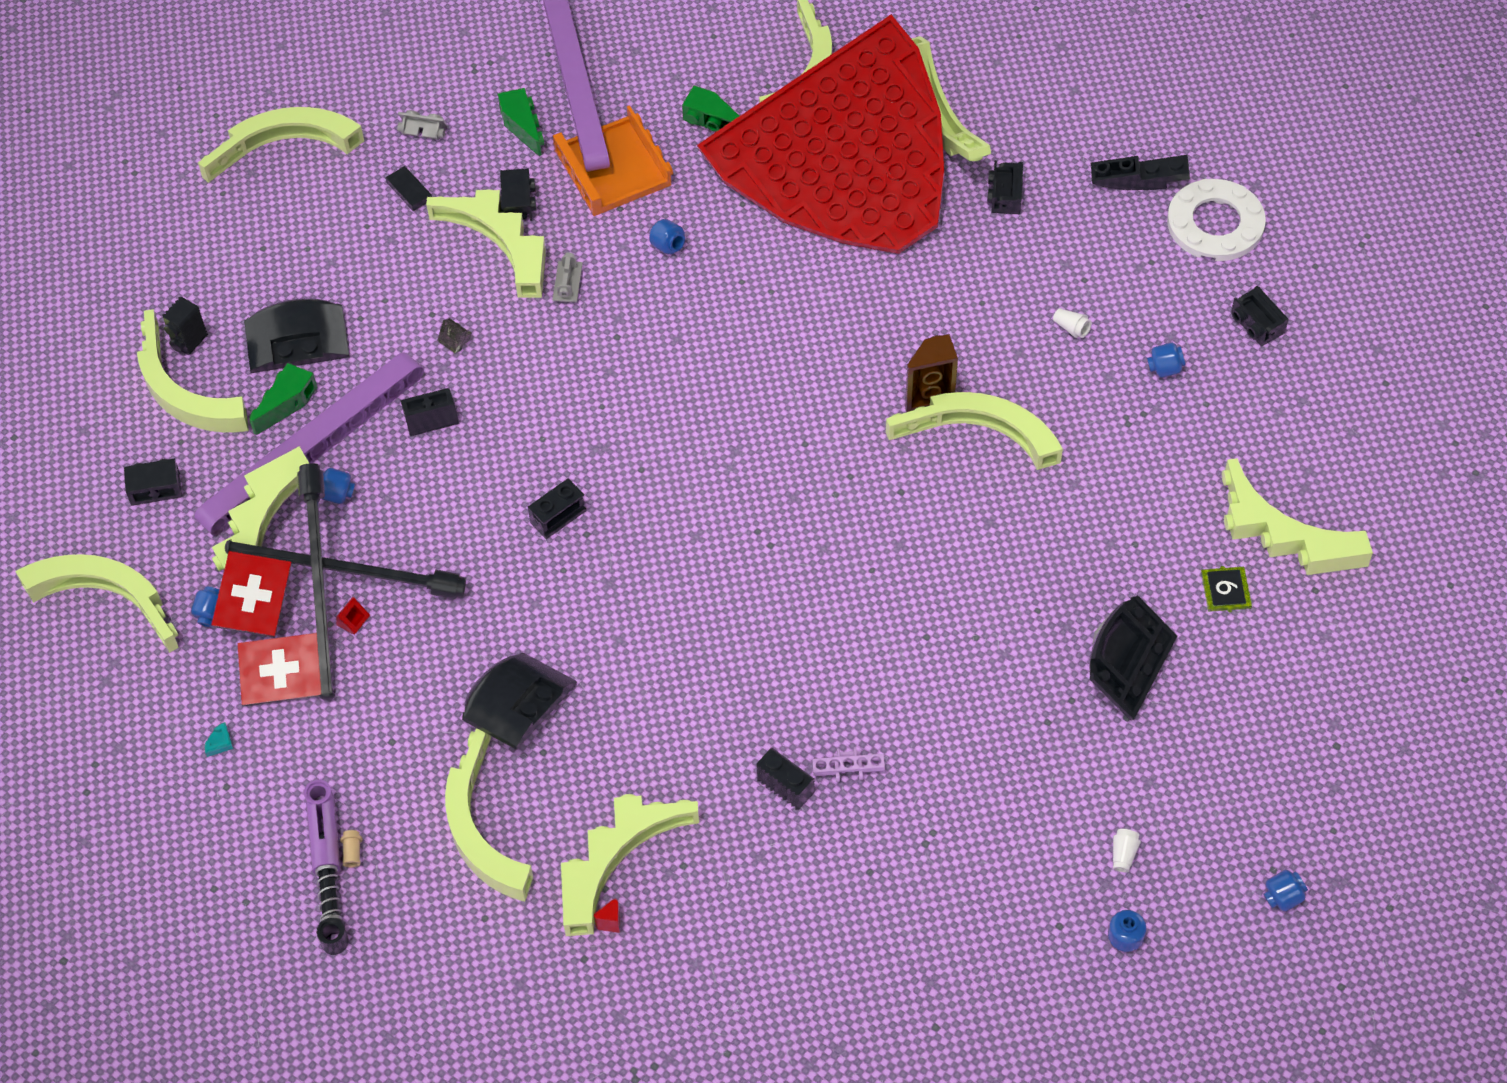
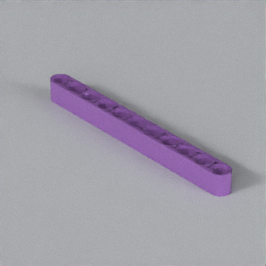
(576, 85)
(320, 433)

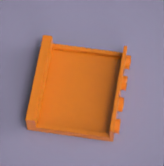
(634, 167)

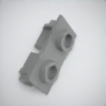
(430, 124)
(567, 279)

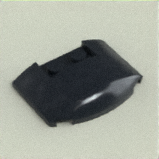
(295, 334)
(1129, 654)
(515, 698)

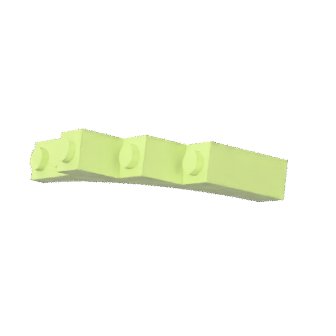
(504, 229)
(267, 491)
(1316, 548)
(607, 847)

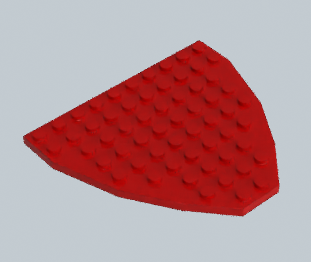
(844, 146)

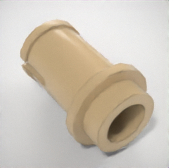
(351, 848)

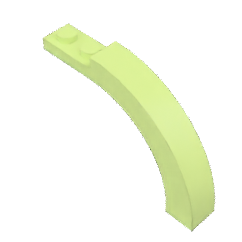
(818, 36)
(279, 125)
(955, 136)
(189, 408)
(983, 411)
(98, 572)
(489, 865)

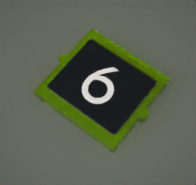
(1226, 589)

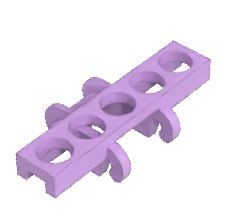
(855, 757)

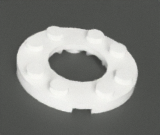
(1224, 247)

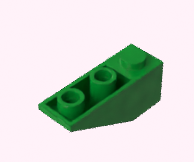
(707, 109)
(518, 118)
(287, 395)

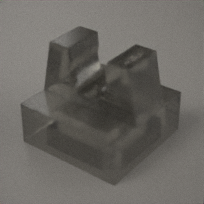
(453, 335)

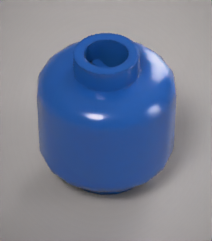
(667, 236)
(1166, 360)
(337, 485)
(204, 605)
(1285, 890)
(1127, 930)

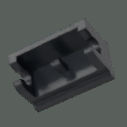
(429, 411)

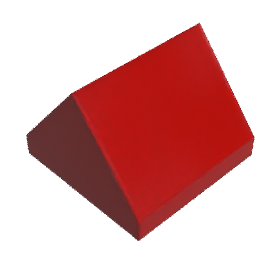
(352, 616)
(608, 917)

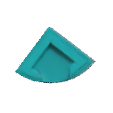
(218, 741)

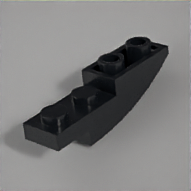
(1133, 174)

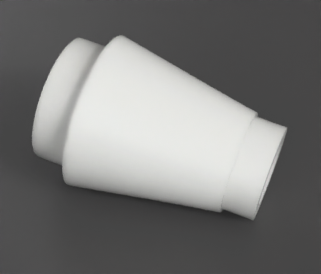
(1074, 323)
(1124, 849)

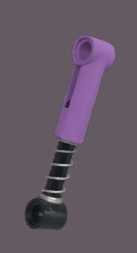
(325, 864)

